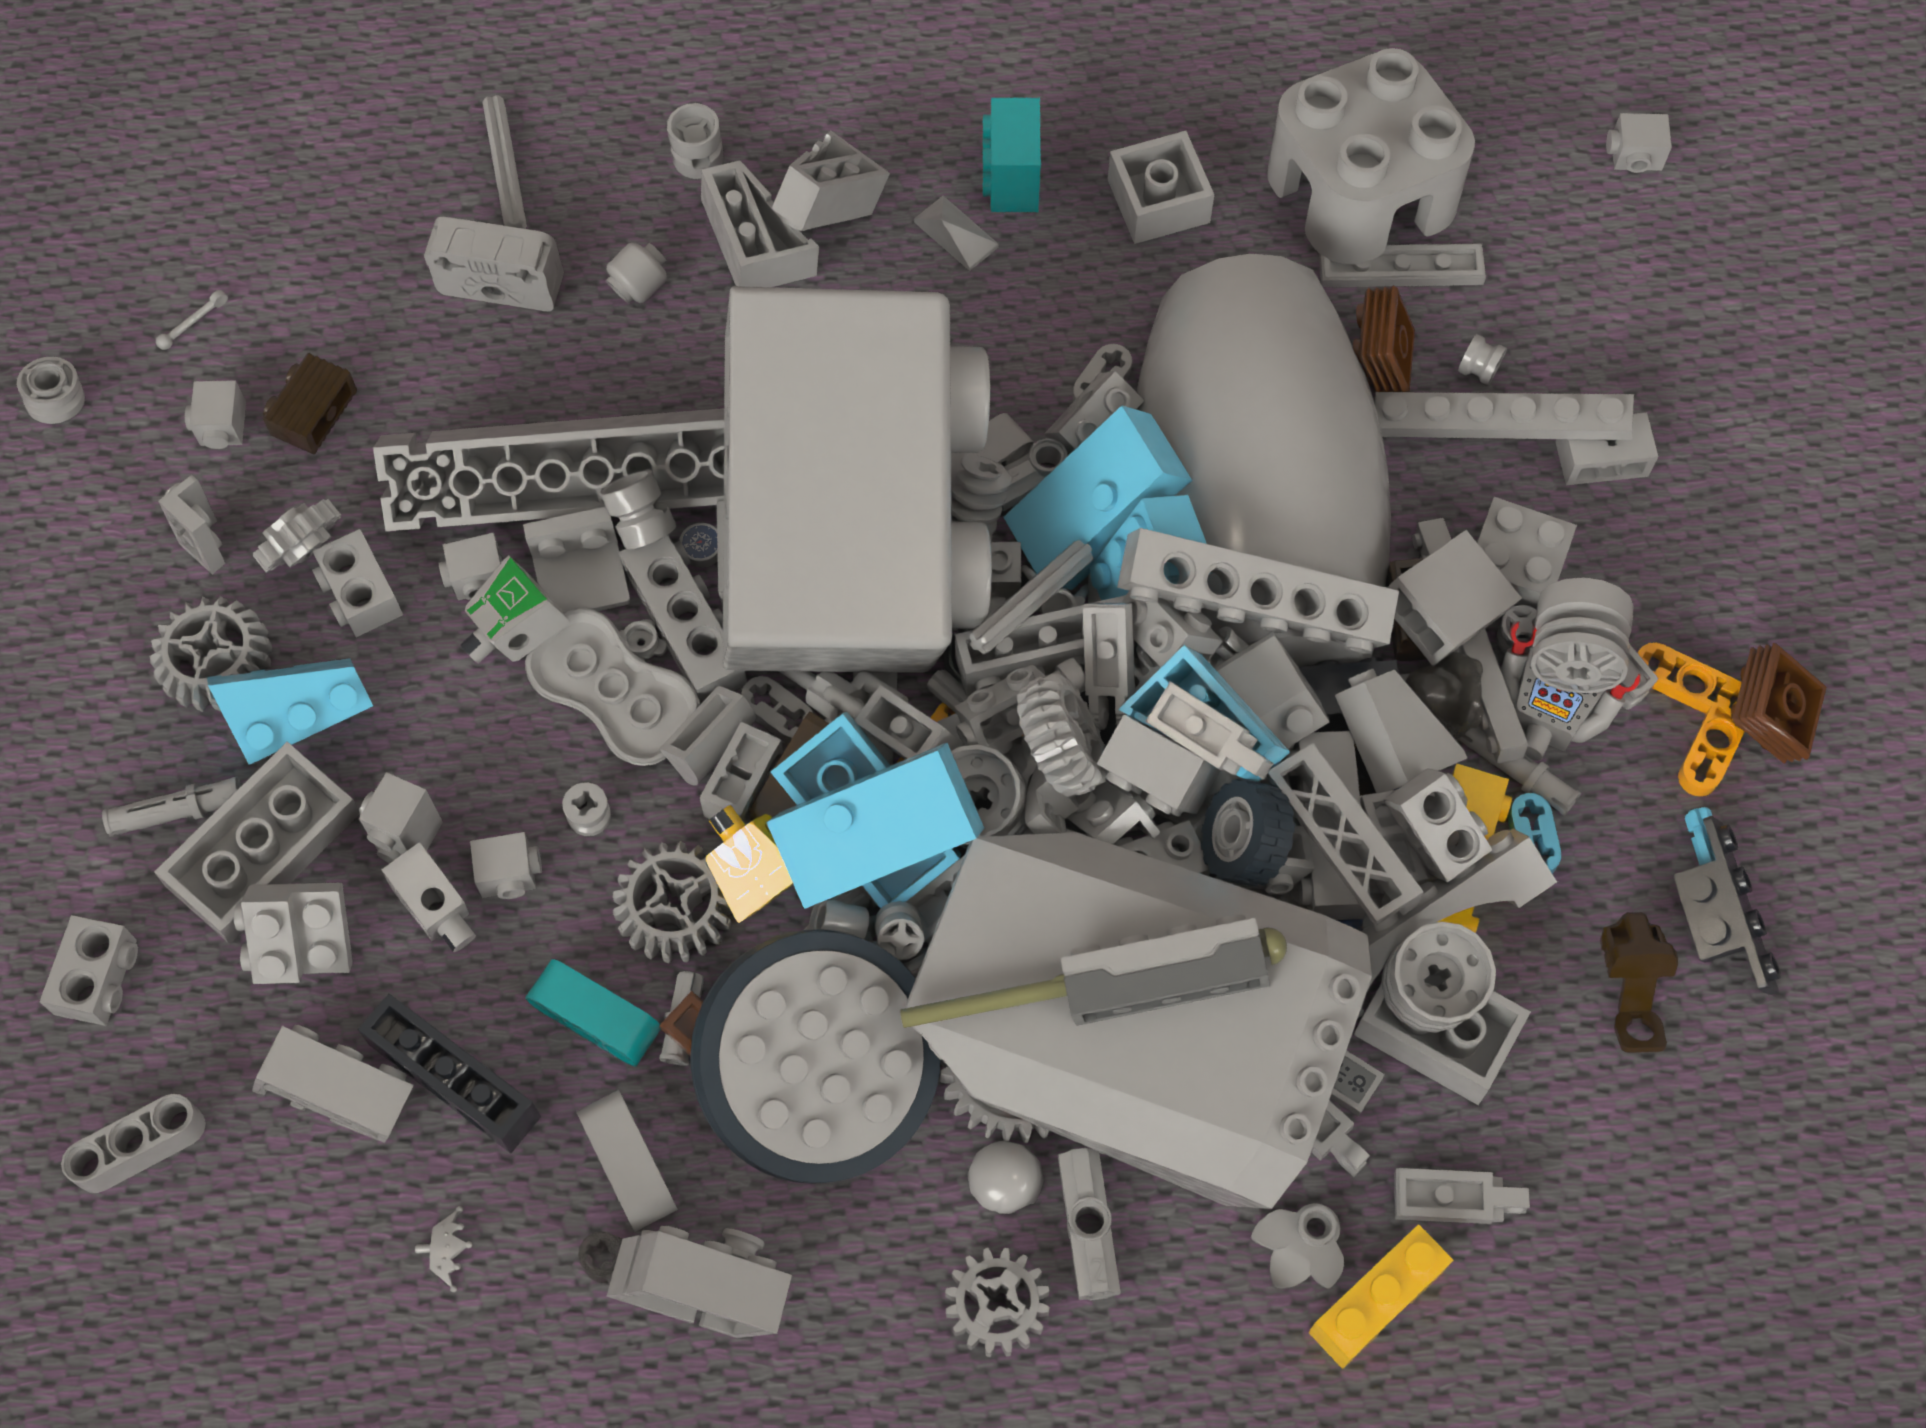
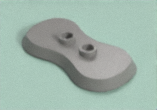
(624, 696)

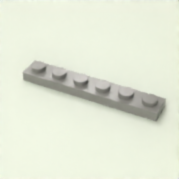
(1506, 415)

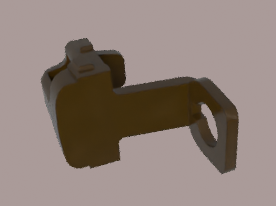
(1639, 956)

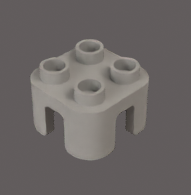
(1368, 145)

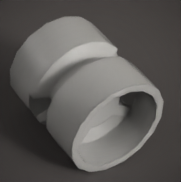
(695, 139)
(637, 506)

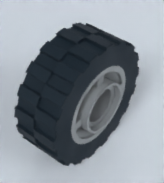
(1247, 832)

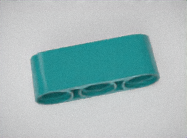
(593, 1012)

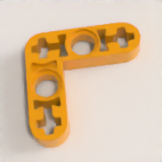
(1717, 713)

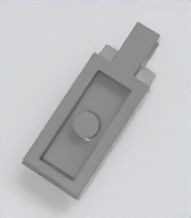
(1207, 732)
(1455, 1196)

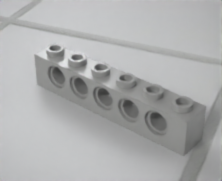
(1369, 605)

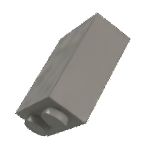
(1451, 597)

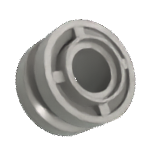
(51, 390)

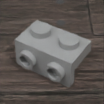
(1165, 630)
(1110, 813)

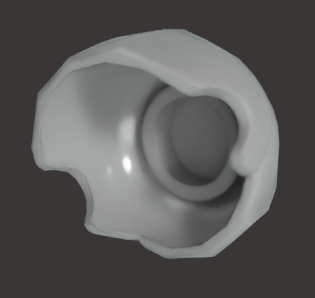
(1005, 1177)

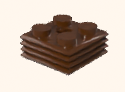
(1385, 340)
(1778, 703)

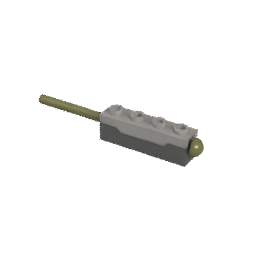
(1137, 974)

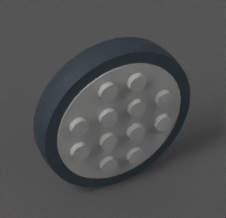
(810, 1057)

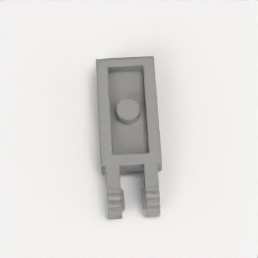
(1108, 658)

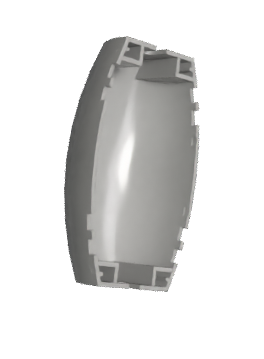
(1272, 429)

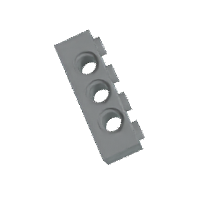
(664, 604)

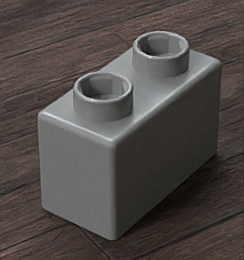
(844, 481)

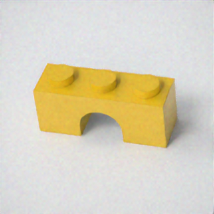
(1380, 1296)

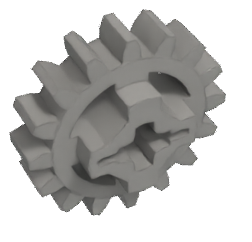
(296, 535)
(979, 1288)

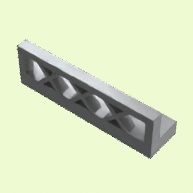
(1354, 828)

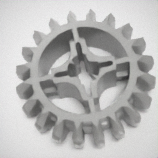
(202, 641)
(1061, 734)
(659, 912)

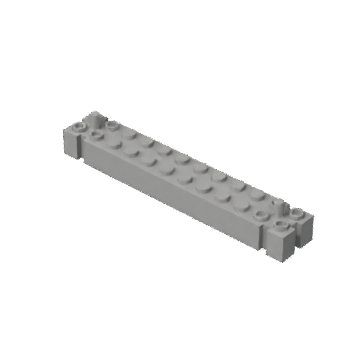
(547, 467)

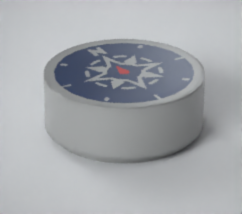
(700, 544)

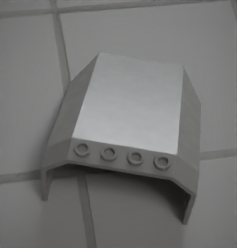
(1191, 1092)

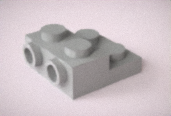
(293, 931)

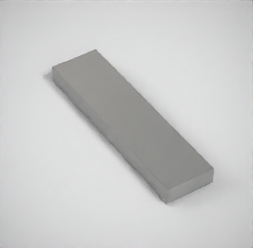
(1410, 267)

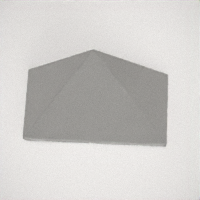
(956, 233)

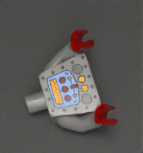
(1552, 714)

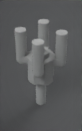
(834, 695)

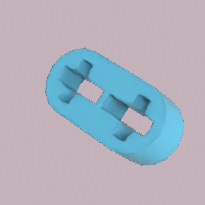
(1544, 826)

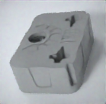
(494, 263)

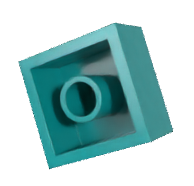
(1012, 154)

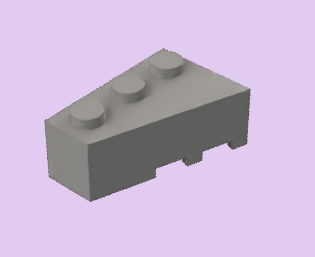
(829, 185)
(750, 233)
(333, 1083)

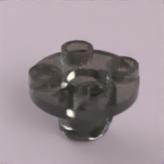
(1451, 692)

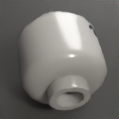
(636, 272)

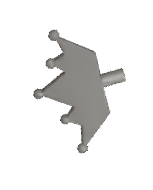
(445, 1247)

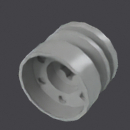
(1582, 635)
(993, 778)
(1445, 951)

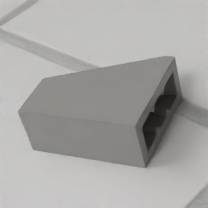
(1395, 730)

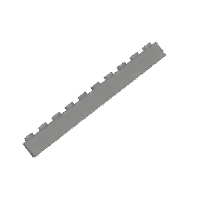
(1500, 719)

